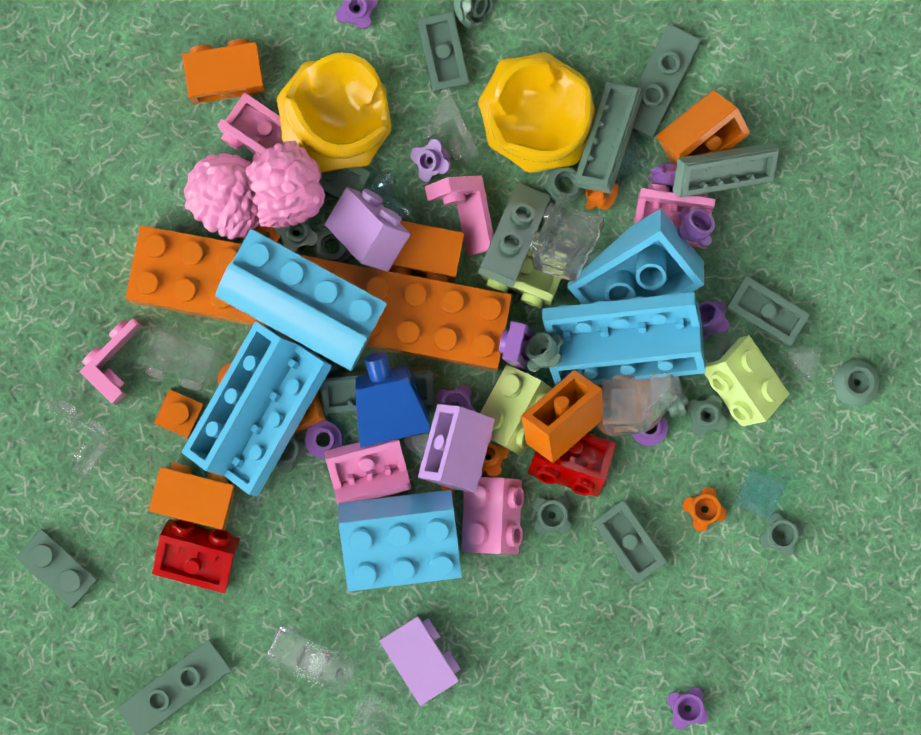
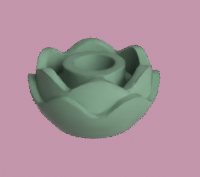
(472, 12)
(844, 383)

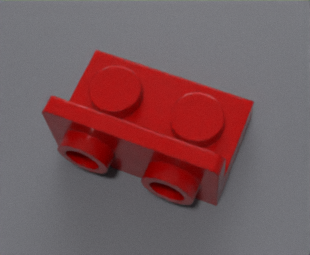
(580, 468)
(195, 555)

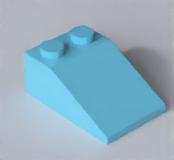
(641, 263)

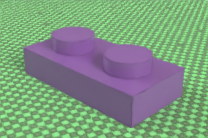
(514, 343)

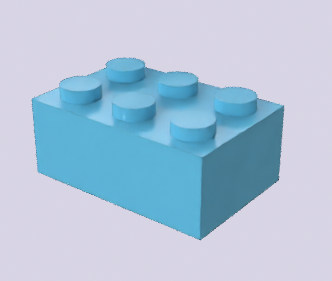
(399, 540)

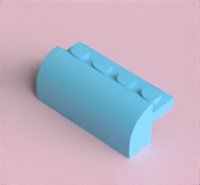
(300, 299)
(628, 337)
(256, 408)

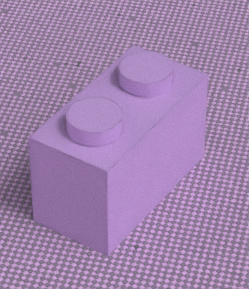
(367, 228)
(456, 448)
(420, 659)

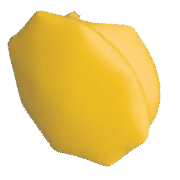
(336, 111)
(537, 112)

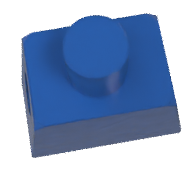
(388, 403)

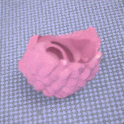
(286, 185)
(222, 195)

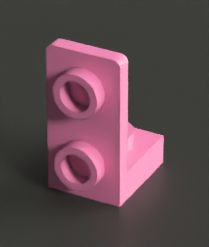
(472, 207)
(109, 382)

